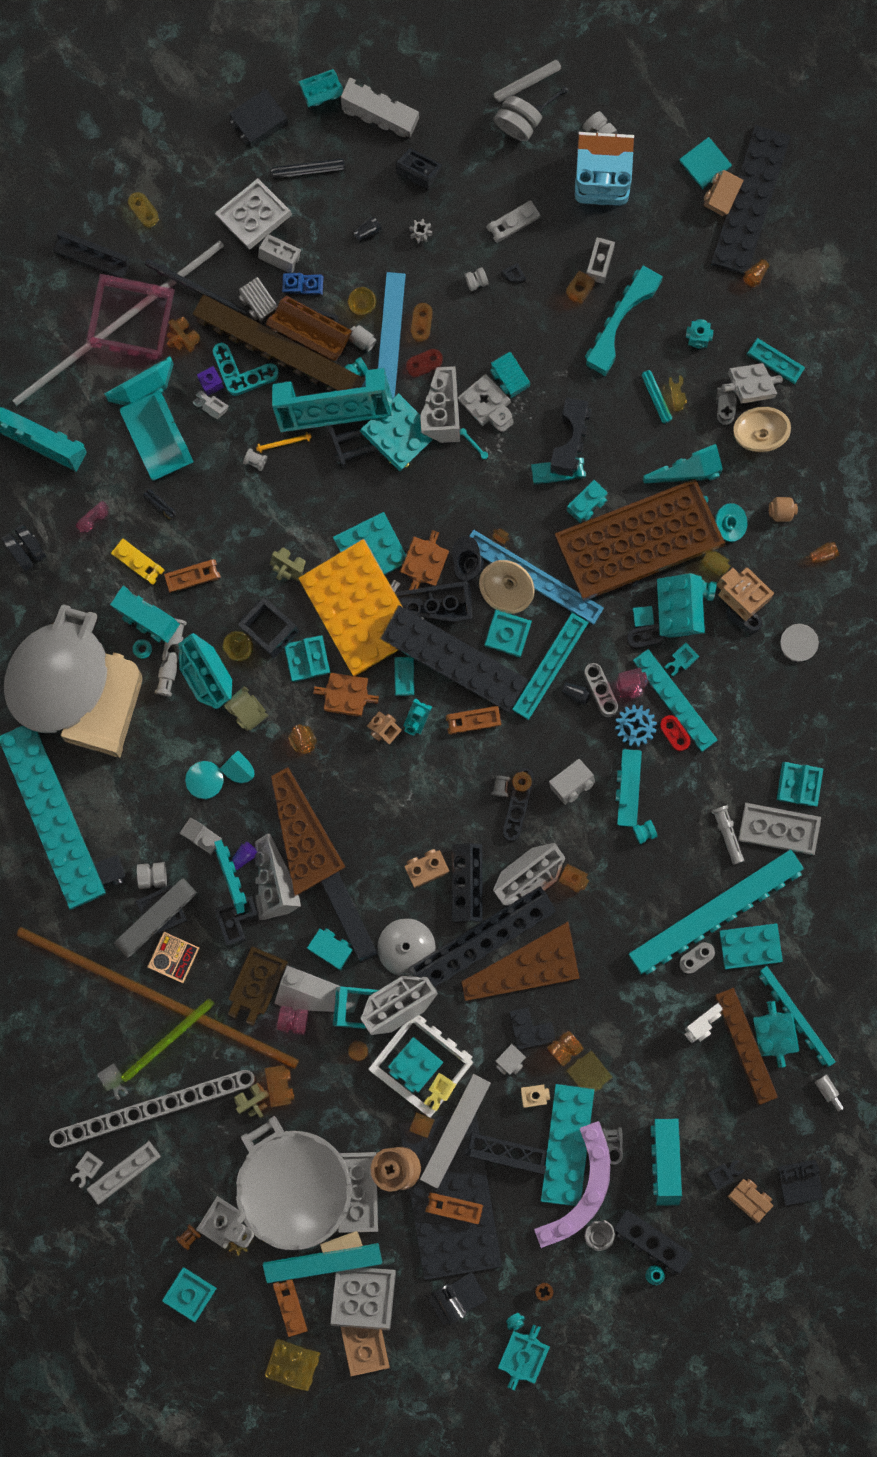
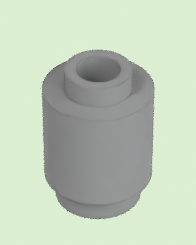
(362, 338)

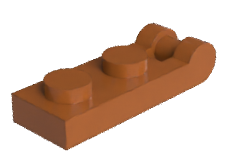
(191, 576)
(474, 720)
(455, 1208)
(290, 1308)

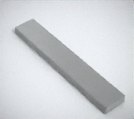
(455, 1131)

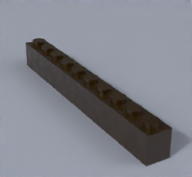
(275, 346)

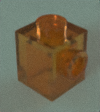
(573, 878)

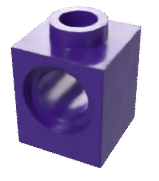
(210, 381)

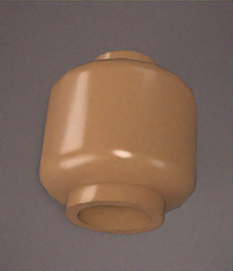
(782, 509)

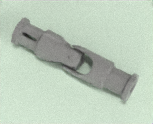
(168, 667)

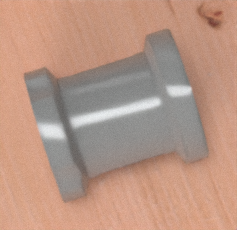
(255, 459)

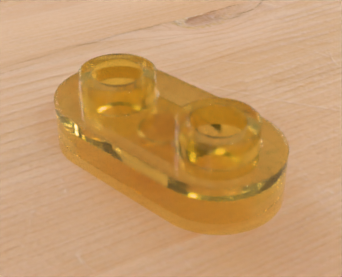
(144, 209)

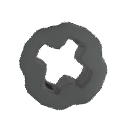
(500, 786)

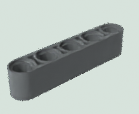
(155, 918)

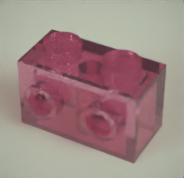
(632, 683)

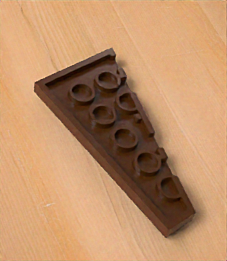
(306, 843)
(535, 965)

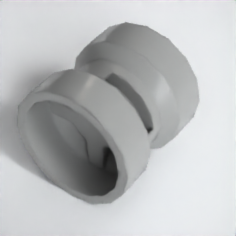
(479, 275)

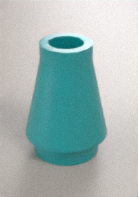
(649, 1275)

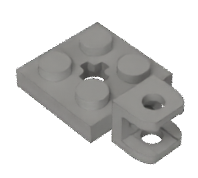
(492, 411)
(231, 1228)

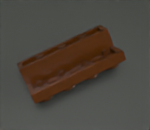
(309, 328)

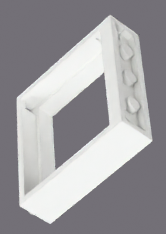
(435, 1034)

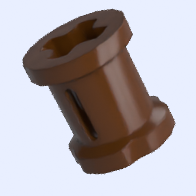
(188, 1237)
(546, 1297)

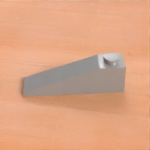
(440, 411)
(274, 881)
(310, 992)

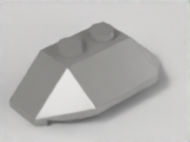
(533, 869)
(397, 1004)

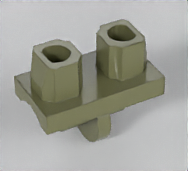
(286, 567)
(259, 1095)

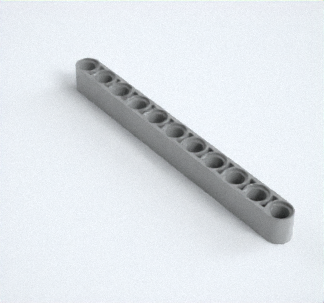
(142, 1108)

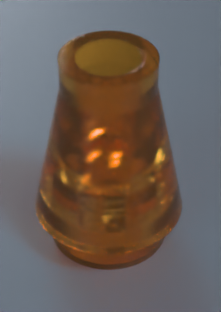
(755, 274)
(825, 552)

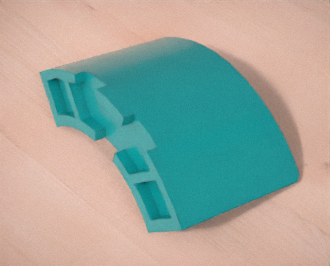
(156, 435)

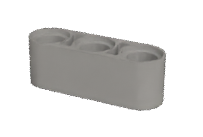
(600, 680)

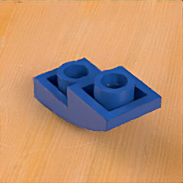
(302, 284)

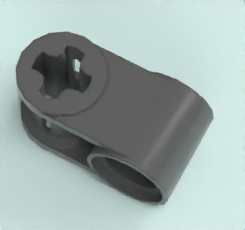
(725, 403)
(614, 1143)

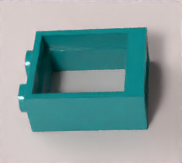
(340, 1006)

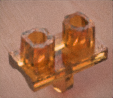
(187, 340)

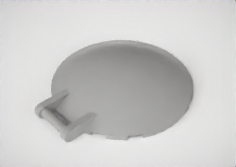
(56, 674)
(292, 1187)

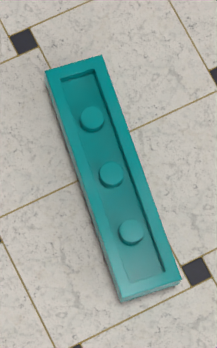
(232, 882)

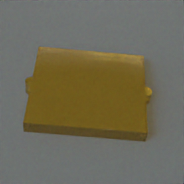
(589, 1072)

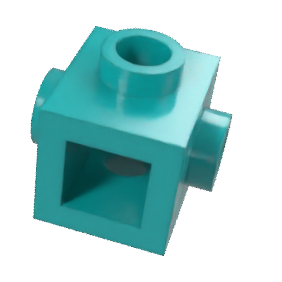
(699, 340)

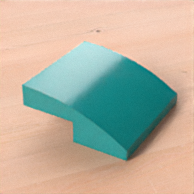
(307, 658)
(799, 784)

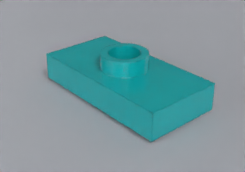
(404, 676)

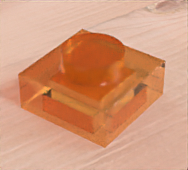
(422, 1125)

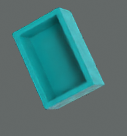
(680, 605)

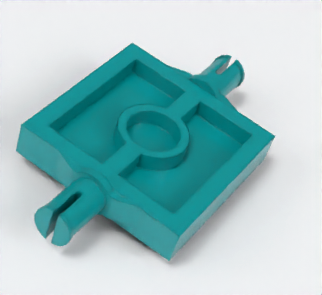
(776, 1034)
(523, 1357)

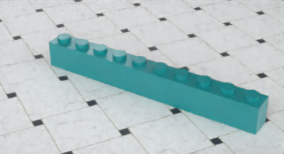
(715, 912)

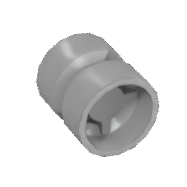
(598, 124)
(151, 875)

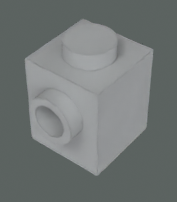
(510, 1061)

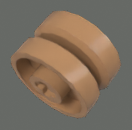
(395, 1169)

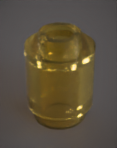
(716, 562)

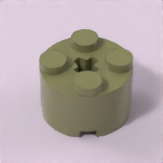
(246, 708)

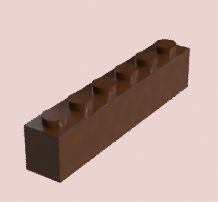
(746, 1047)

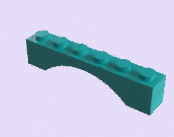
(643, 288)

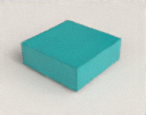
(643, 616)

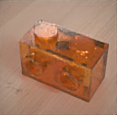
(278, 1086)

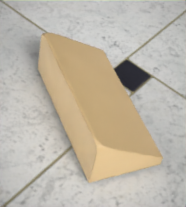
(347, 1241)

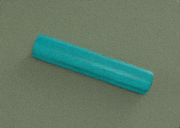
(656, 396)

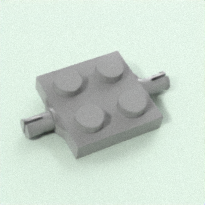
(752, 383)

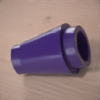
(243, 855)

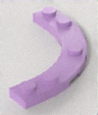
(593, 1195)

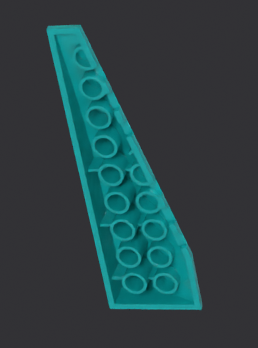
(42, 440)

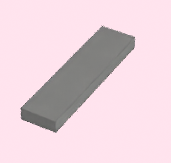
(123, 1172)

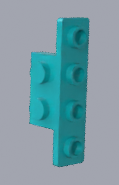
(629, 787)

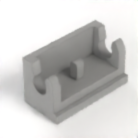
(279, 253)

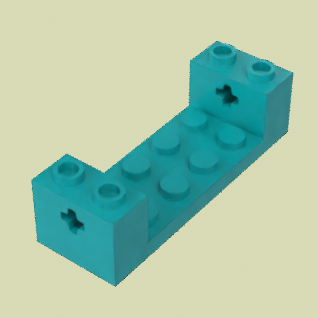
(332, 407)

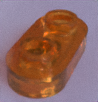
(420, 322)

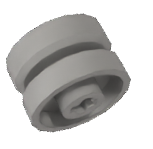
(517, 118)

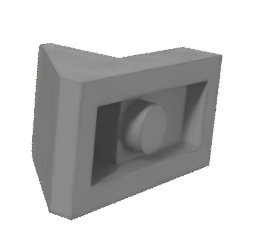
(200, 835)

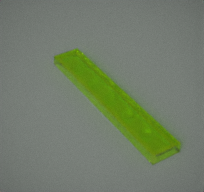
(166, 1041)

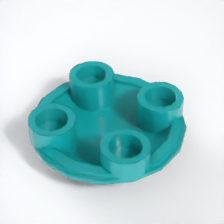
(204, 780)

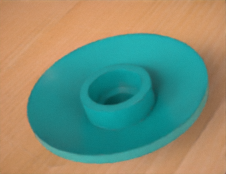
(736, 522)

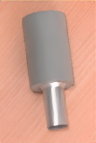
(829, 1091)

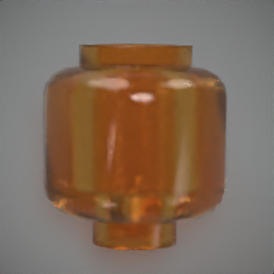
(302, 739)

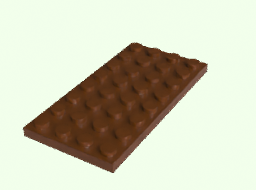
(639, 539)

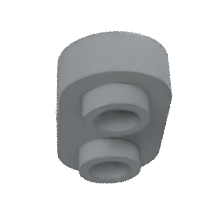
(697, 958)

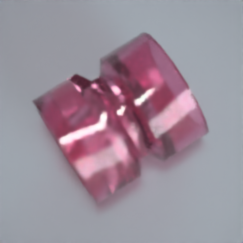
(292, 1020)

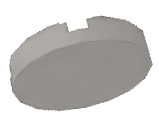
(799, 642)

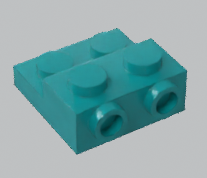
(415, 1065)

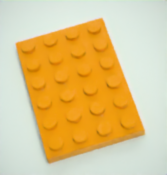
(353, 604)

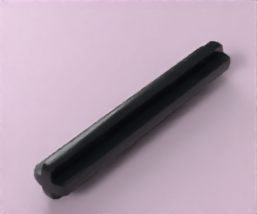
(308, 168)

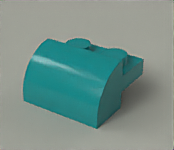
(321, 88)

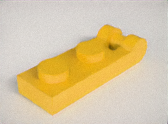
(137, 561)

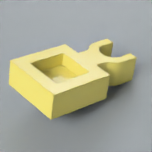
(440, 1089)

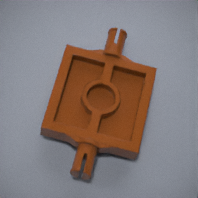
(424, 561)
(346, 694)

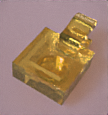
(678, 398)

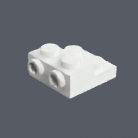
(700, 1028)

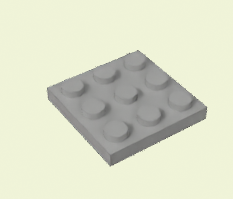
(253, 214)
(363, 1298)

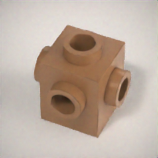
(384, 727)

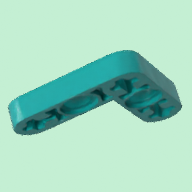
(236, 377)

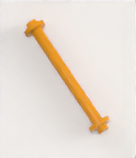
(283, 442)

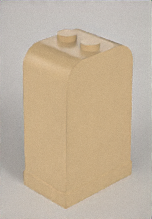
(109, 720)

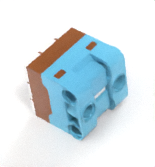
(604, 168)

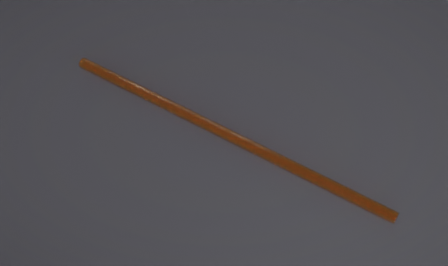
(156, 997)

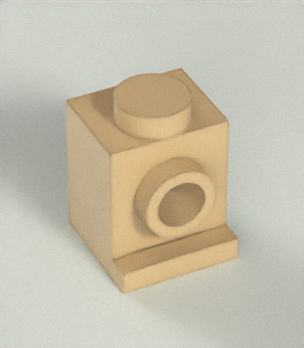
(527, 1099)

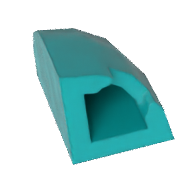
(238, 768)

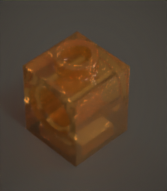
(583, 280)

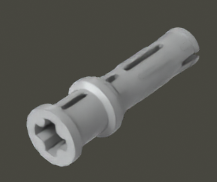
(725, 825)

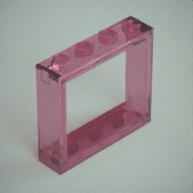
(130, 285)

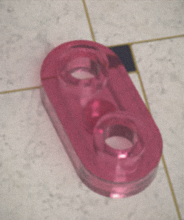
(86, 523)

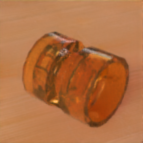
(565, 1048)

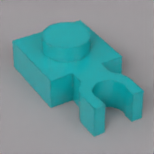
(684, 657)

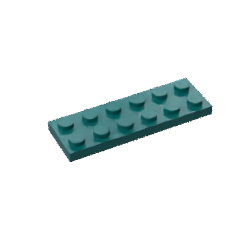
(566, 1145)

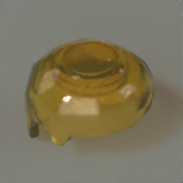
(362, 301)
(238, 646)

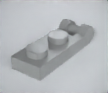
(514, 221)

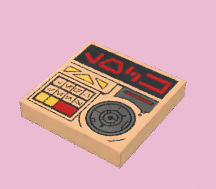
(173, 957)

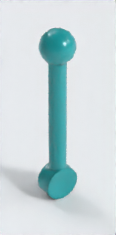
(484, 455)

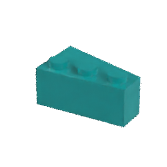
(144, 615)

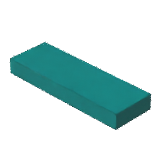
(775, 361)

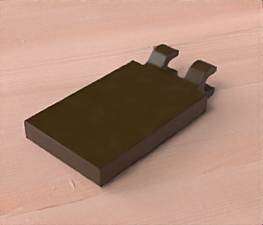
(256, 984)

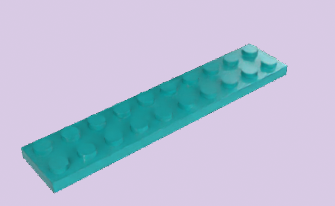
(52, 816)

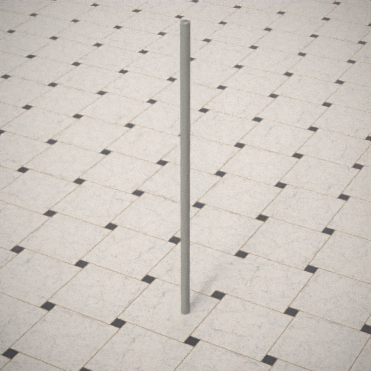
(115, 325)

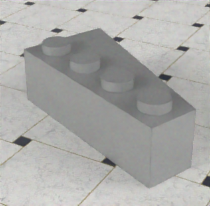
(378, 109)

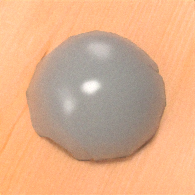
(599, 1235)

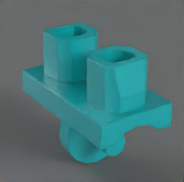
(417, 717)

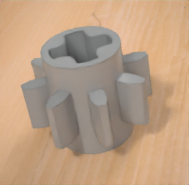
(418, 235)

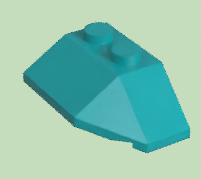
(143, 384)
(204, 671)

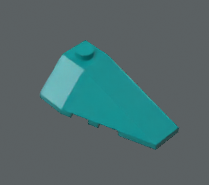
(700, 466)

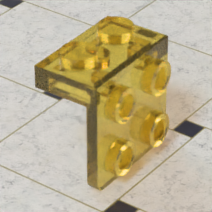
(292, 1365)

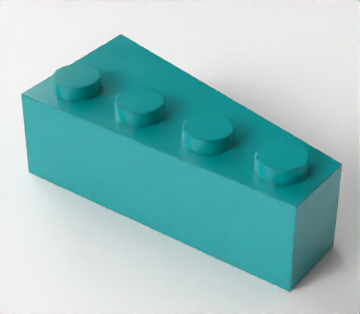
(667, 1162)

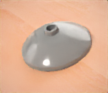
(392, 939)

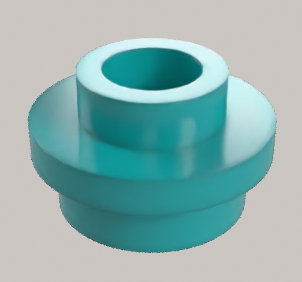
(140, 643)
(515, 1322)

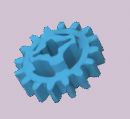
(645, 728)

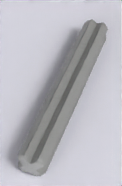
(527, 80)

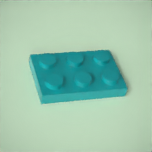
(751, 946)

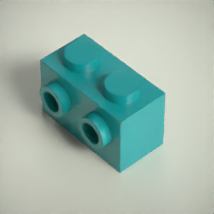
(587, 501)

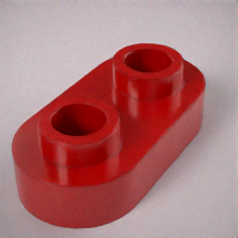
(675, 733)

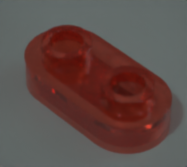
(425, 363)

